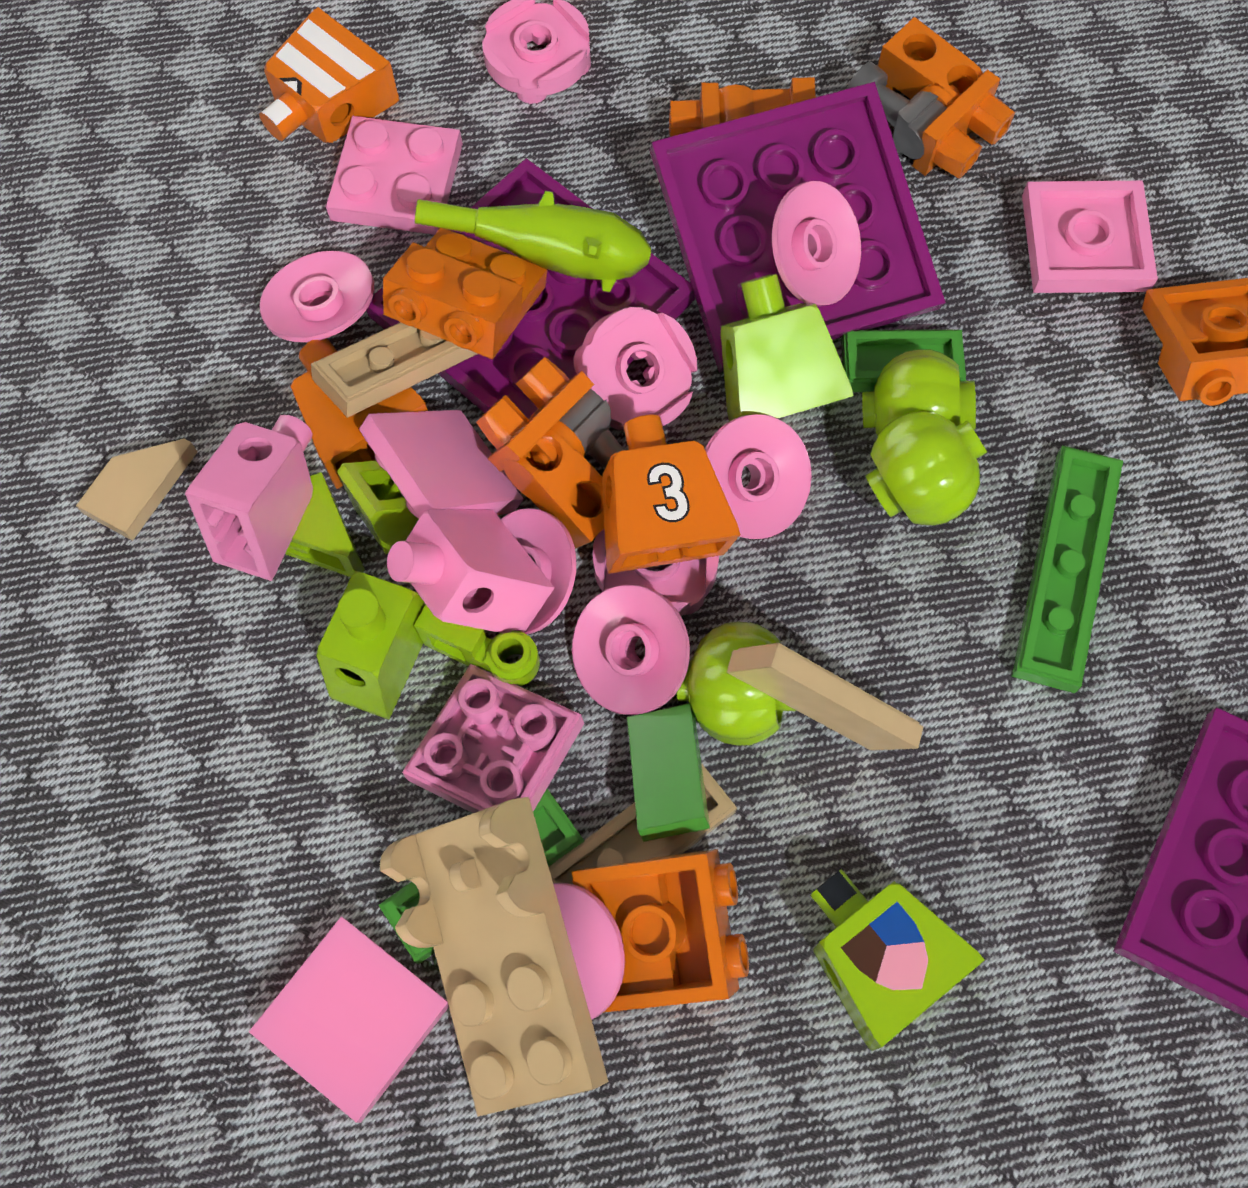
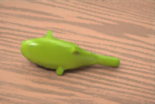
(551, 235)

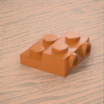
(462, 291)
(1202, 338)
(672, 928)

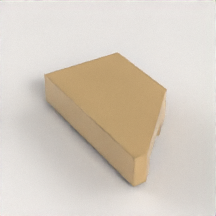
(135, 486)

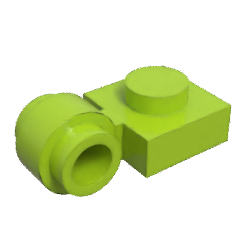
(473, 647)

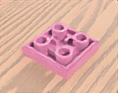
(439, 462)
(493, 744)
(350, 1019)

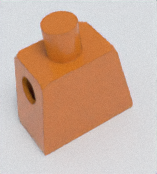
(334, 434)

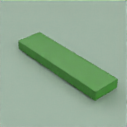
(1068, 570)

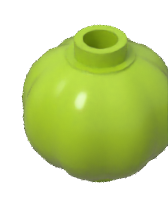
(918, 383)
(926, 467)
(720, 701)

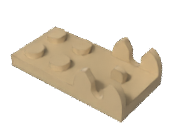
(500, 955)

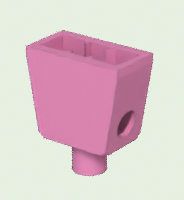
(253, 495)
(470, 570)

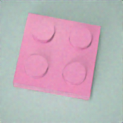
(390, 168)
(1088, 236)

